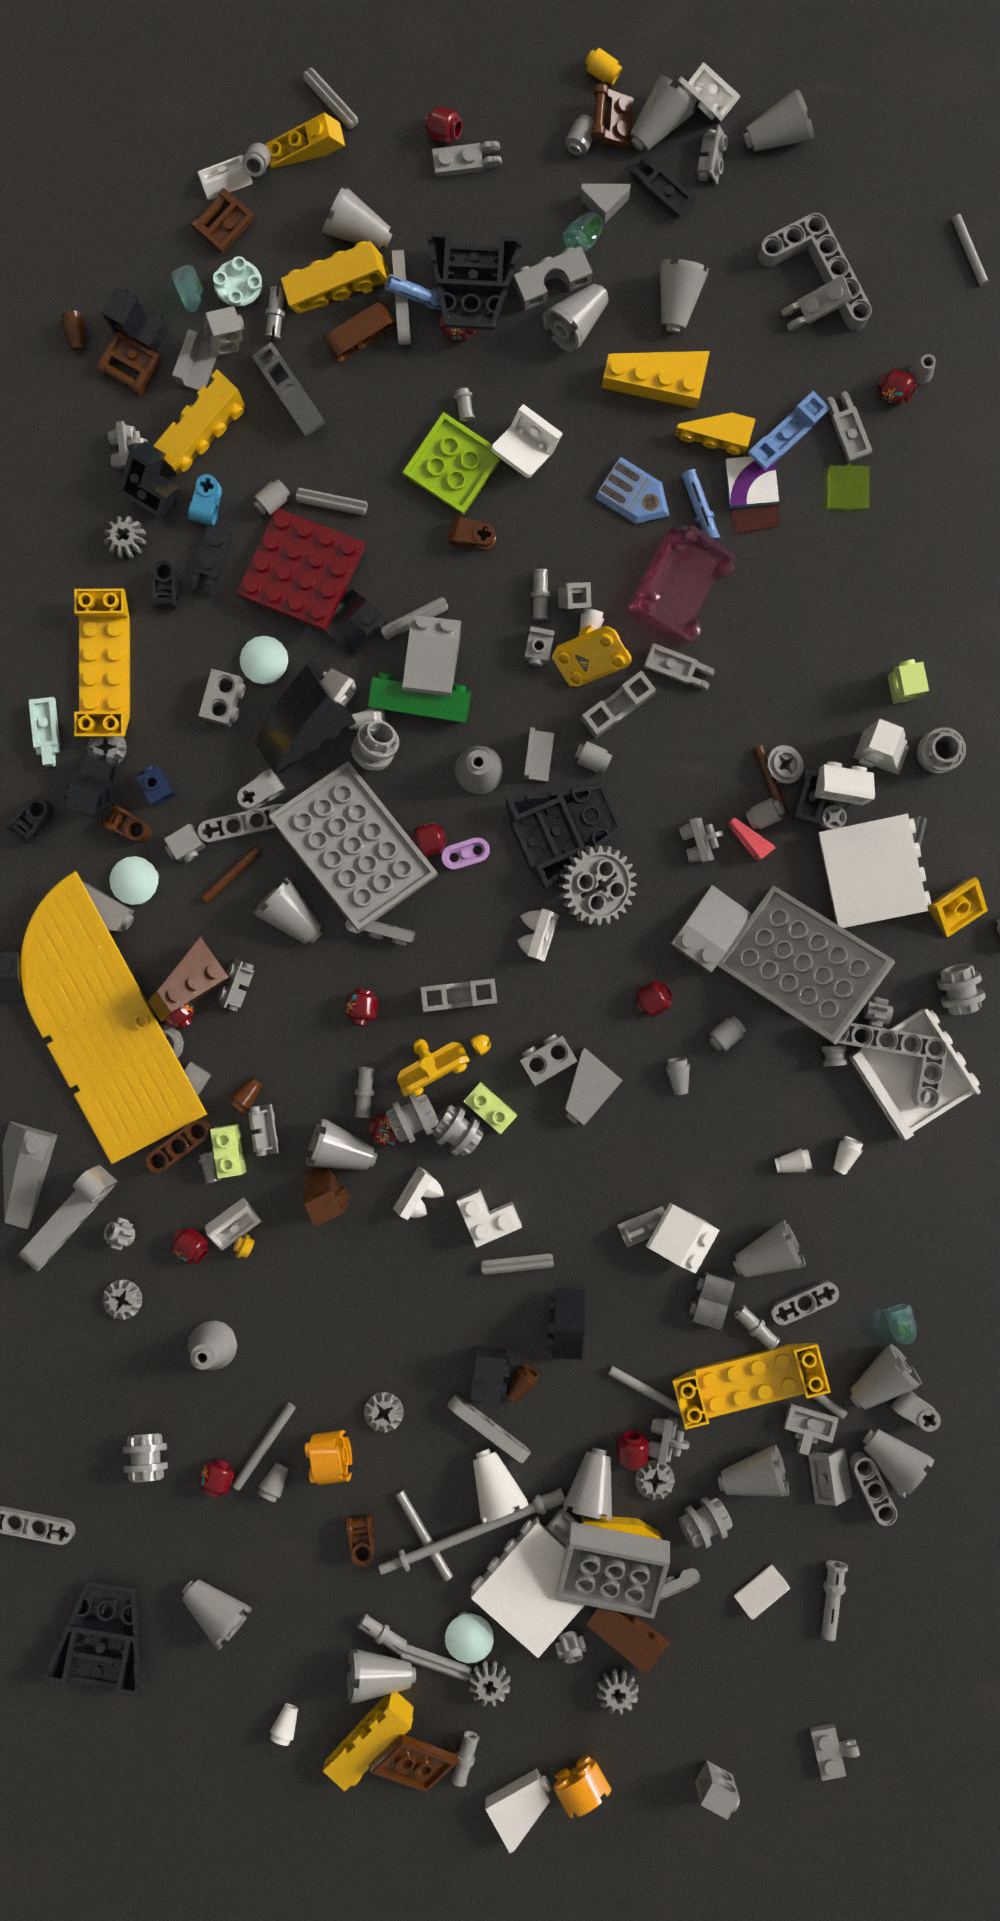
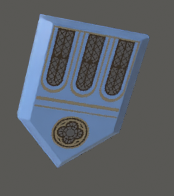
(633, 493)

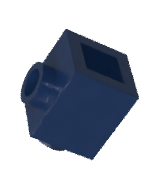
(155, 785)

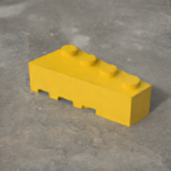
(335, 277)
(658, 375)
(201, 423)
(368, 1740)

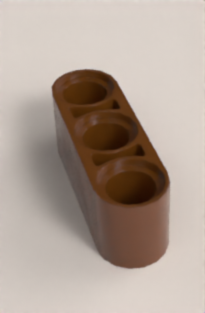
(360, 331)
(168, 1151)

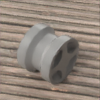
(836, 814)
(834, 1055)

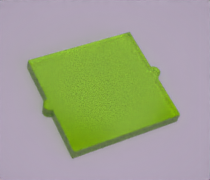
(848, 487)

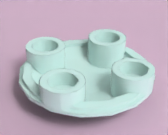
(237, 282)
(264, 660)
(134, 880)
(469, 1638)

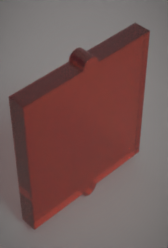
(756, 518)

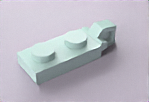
(45, 729)

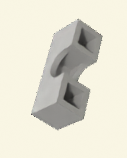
(569, 267)
(617, 706)
(458, 995)

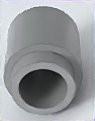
(580, 137)
(256, 159)
(271, 497)
(593, 757)
(765, 813)
(726, 1034)

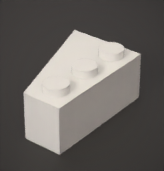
(882, 746)

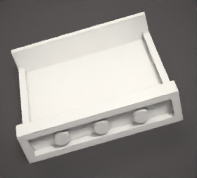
(874, 871)
(892, 1076)
(523, 1588)

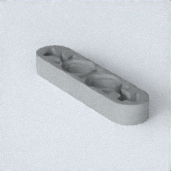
(401, 302)
(245, 824)
(488, 1428)
(26, 1530)

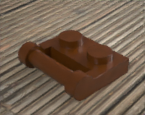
(617, 117)
(227, 225)
(134, 357)

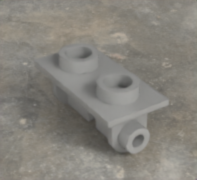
(714, 144)
(231, 993)
(262, 1118)
(640, 1227)

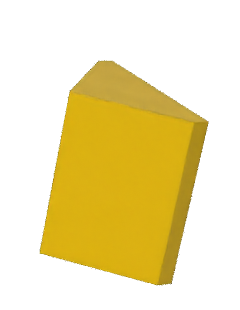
(958, 906)

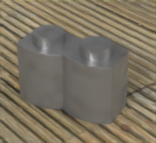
(711, 1300)

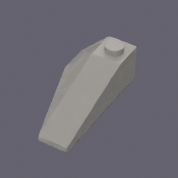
(24, 1170)

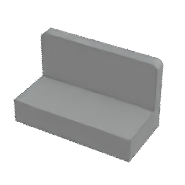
(193, 363)
(538, 755)
(830, 1477)

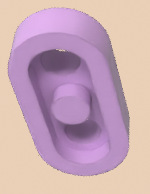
(465, 853)

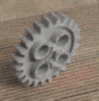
(607, 903)

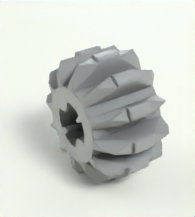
(118, 544)
(497, 1688)
(617, 1701)

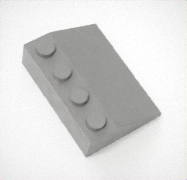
(613, 1570)

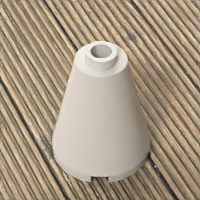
(495, 1487)

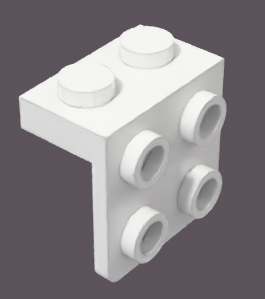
(711, 91)
(527, 442)

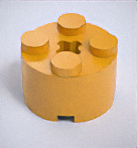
(329, 1457)
(581, 1787)

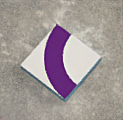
(750, 484)

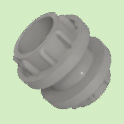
(951, 741)
(375, 745)
(961, 989)
(412, 1118)
(458, 1131)
(145, 1457)
(705, 1522)

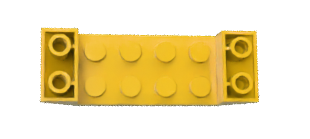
(103, 663)
(750, 1382)

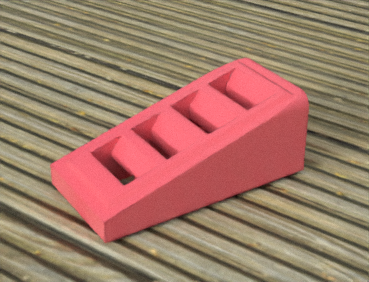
(753, 842)

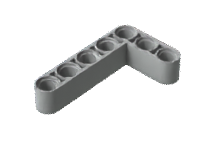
(824, 262)
(919, 1050)
(88, 1193)

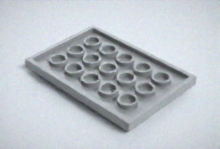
(353, 846)
(805, 964)

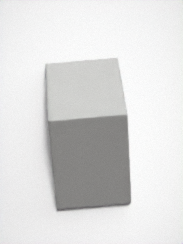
(604, 198)

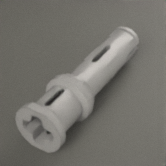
(834, 1588)

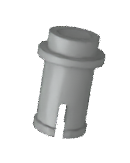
(464, 404)
(208, 1165)

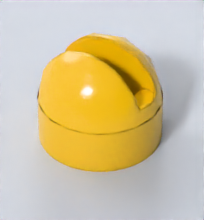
(481, 1044)

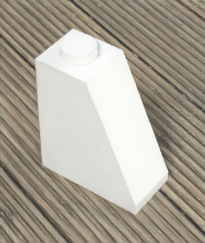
(518, 1807)

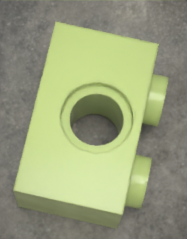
(908, 681)
(490, 1107)
(228, 1150)

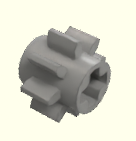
(878, 1012)
(119, 1233)
(570, 1647)

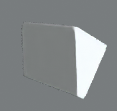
(225, 175)
(232, 1224)
(762, 1591)

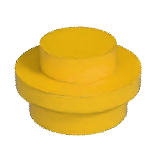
(243, 1246)

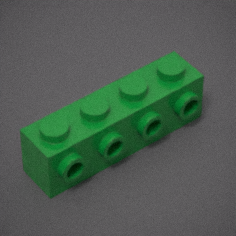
(388, 695)

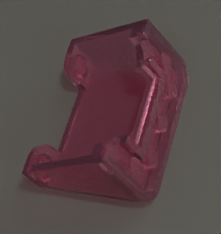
(680, 581)

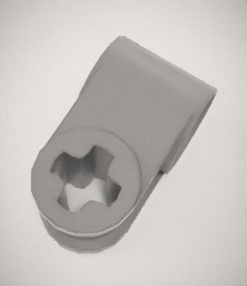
(262, 788)
(914, 1408)

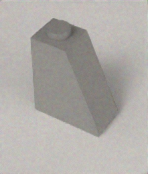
(113, 913)
(589, 1088)

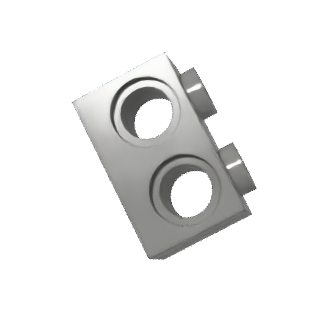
(222, 331)
(214, 697)
(551, 1065)
(717, 1790)

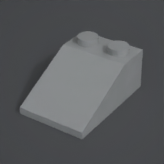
(431, 655)
(710, 929)

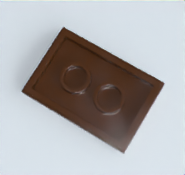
(413, 1763)

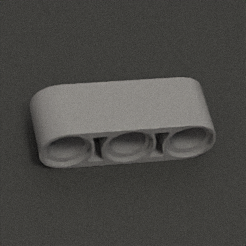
(879, 1498)

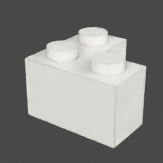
(487, 1224)

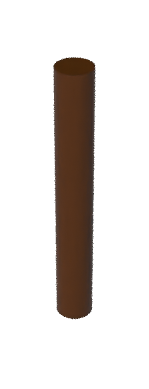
(771, 781)
(231, 874)

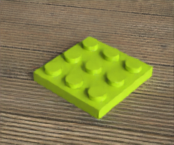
(452, 463)

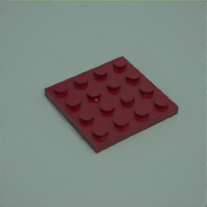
(301, 569)

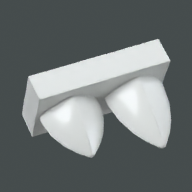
(543, 924)
(410, 1201)

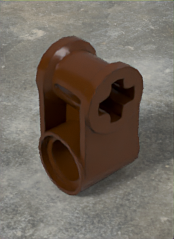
(469, 532)
(124, 822)
(361, 1534)

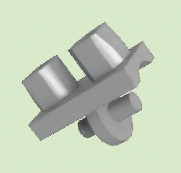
(126, 439)
(696, 829)
(663, 1450)

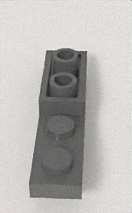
(288, 389)

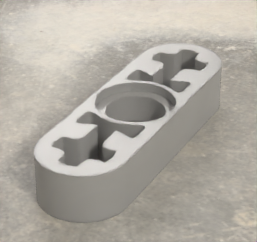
(790, 1316)

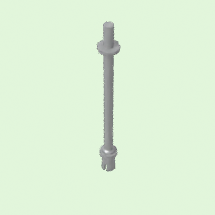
(539, 1505)

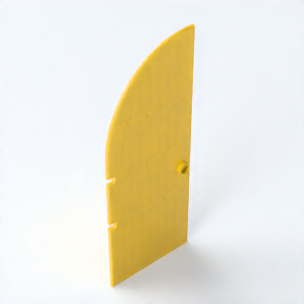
(101, 1025)

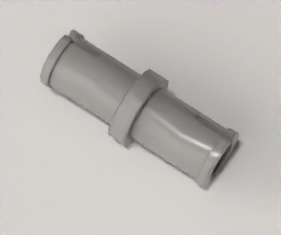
(275, 313)
(540, 594)
(364, 1092)
(756, 1327)
(382, 1634)
(465, 1758)

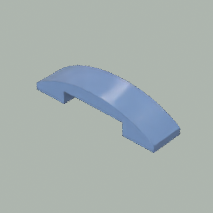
(789, 431)

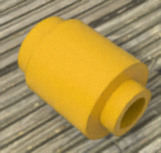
(603, 66)

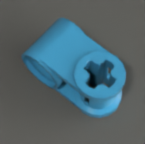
(205, 504)

